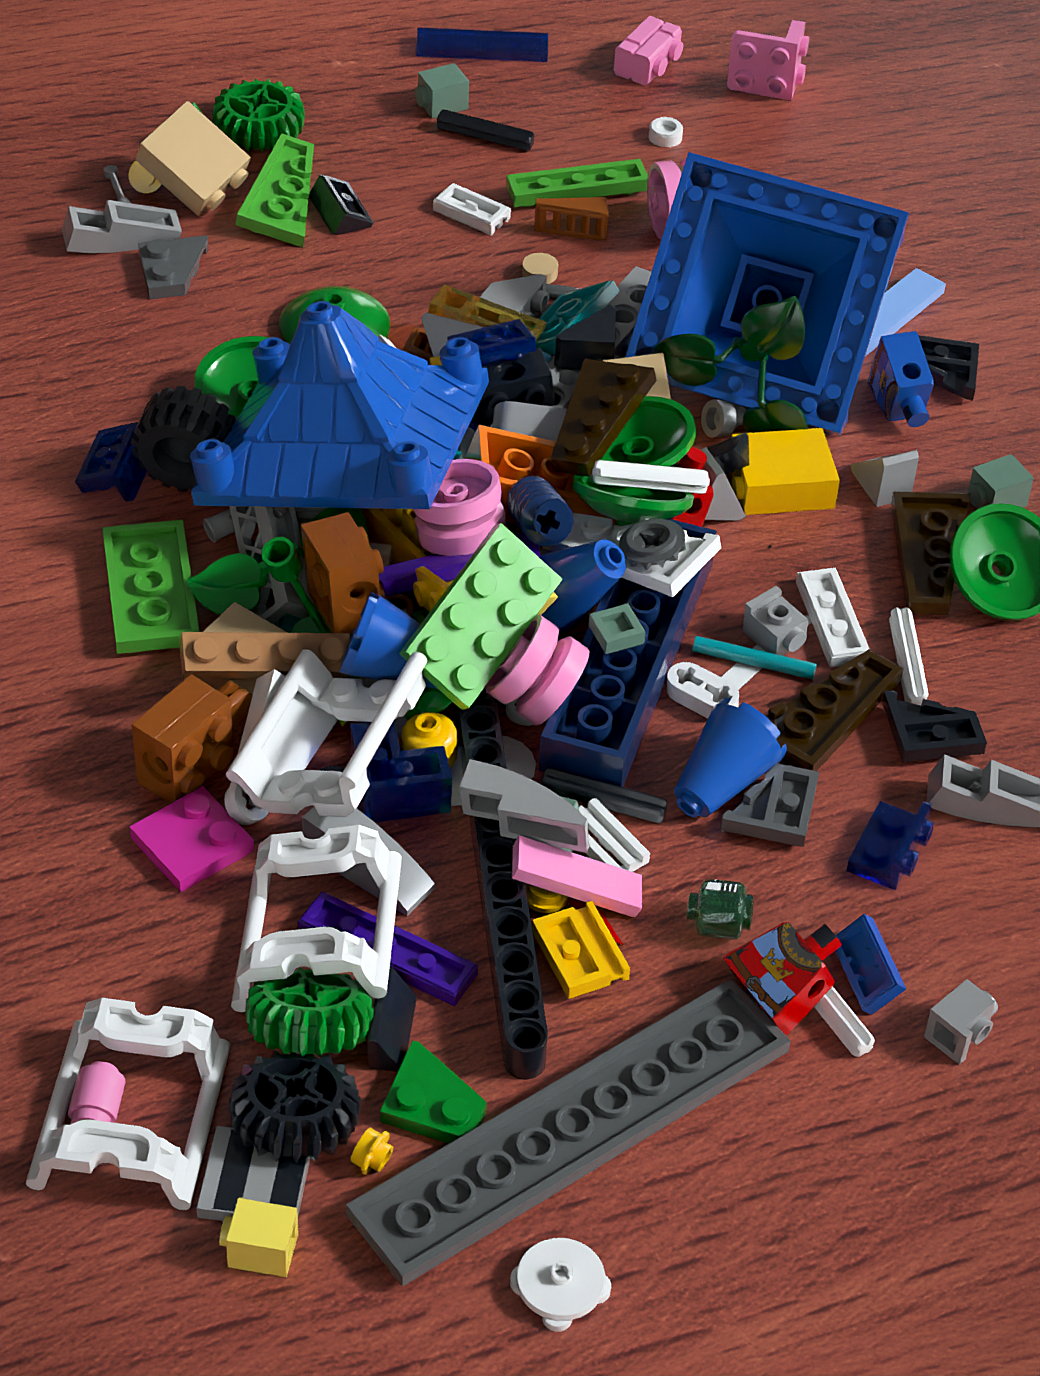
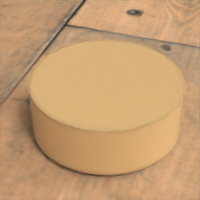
(540, 264)

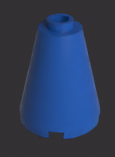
(586, 577)
(378, 641)
(728, 757)

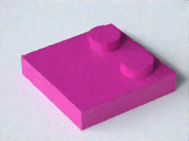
(191, 839)

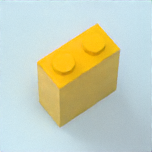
(787, 473)

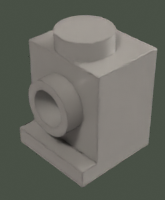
(774, 623)
(961, 1020)

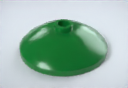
(352, 300)
(230, 372)
(655, 434)
(631, 504)
(1010, 541)

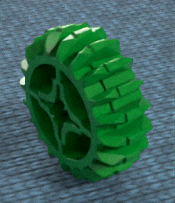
(258, 113)
(309, 1013)

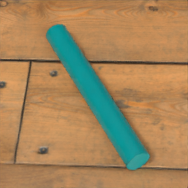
(754, 657)

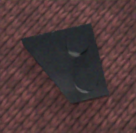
(952, 364)
(932, 729)

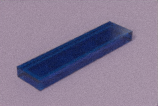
(482, 44)

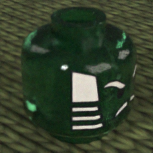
(721, 909)

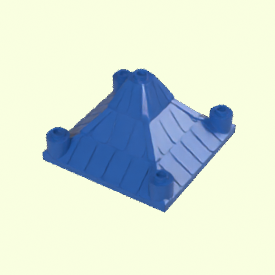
(755, 241)
(342, 421)

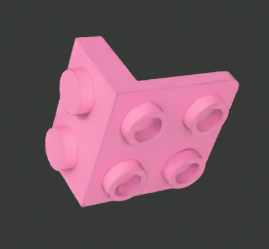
(768, 63)

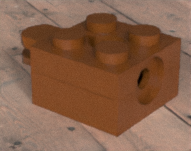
(340, 570)
(187, 736)

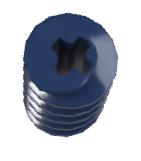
(539, 511)

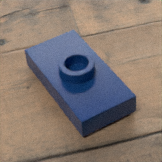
(868, 964)

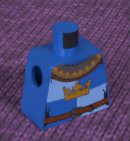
(901, 378)

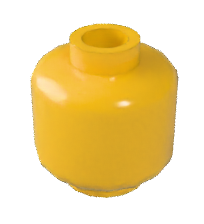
(430, 730)

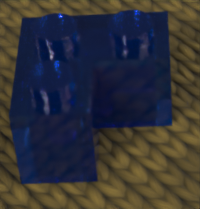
(403, 781)

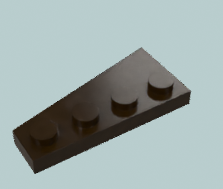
(597, 413)
(924, 536)
(831, 711)

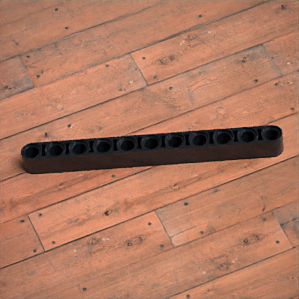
(504, 908)

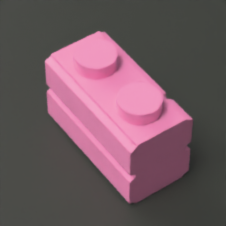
(648, 51)

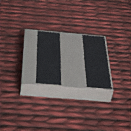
(239, 1172)

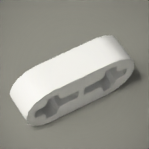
(699, 688)

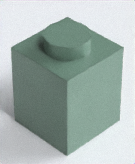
(442, 89)
(1000, 482)

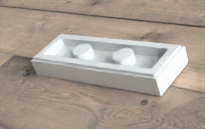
(831, 615)

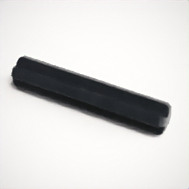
(485, 130)
(609, 795)

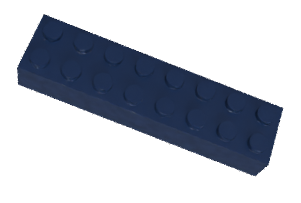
(614, 699)

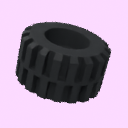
(173, 428)

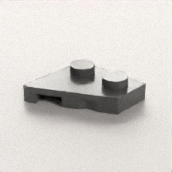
(776, 807)

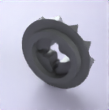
(652, 532)

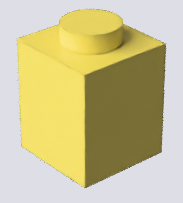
(260, 1237)

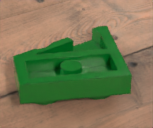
(431, 1099)

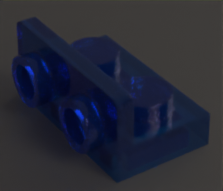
(501, 341)
(112, 463)
(890, 844)

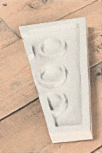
(665, 580)

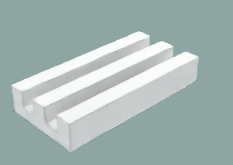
(471, 209)
(613, 838)

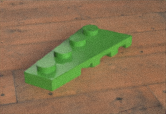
(280, 193)

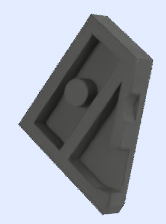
(171, 264)

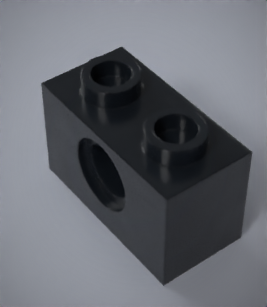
(517, 381)

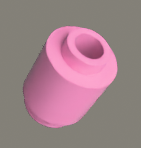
(97, 1093)

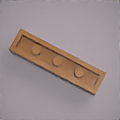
(255, 654)

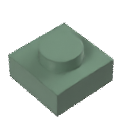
(616, 628)

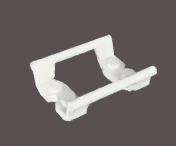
(348, 700)
(319, 948)
(131, 1147)

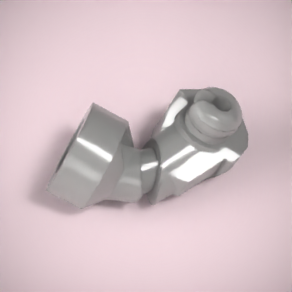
(721, 418)

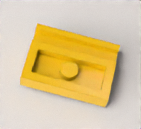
(580, 949)

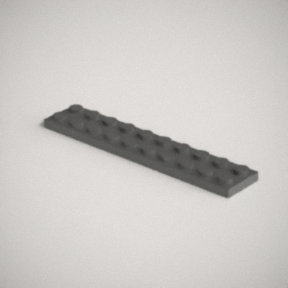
(565, 1131)

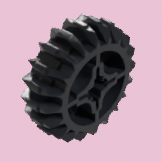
(294, 1105)

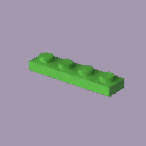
(577, 182)

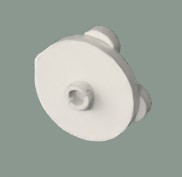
(560, 1281)

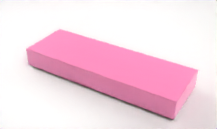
(577, 876)

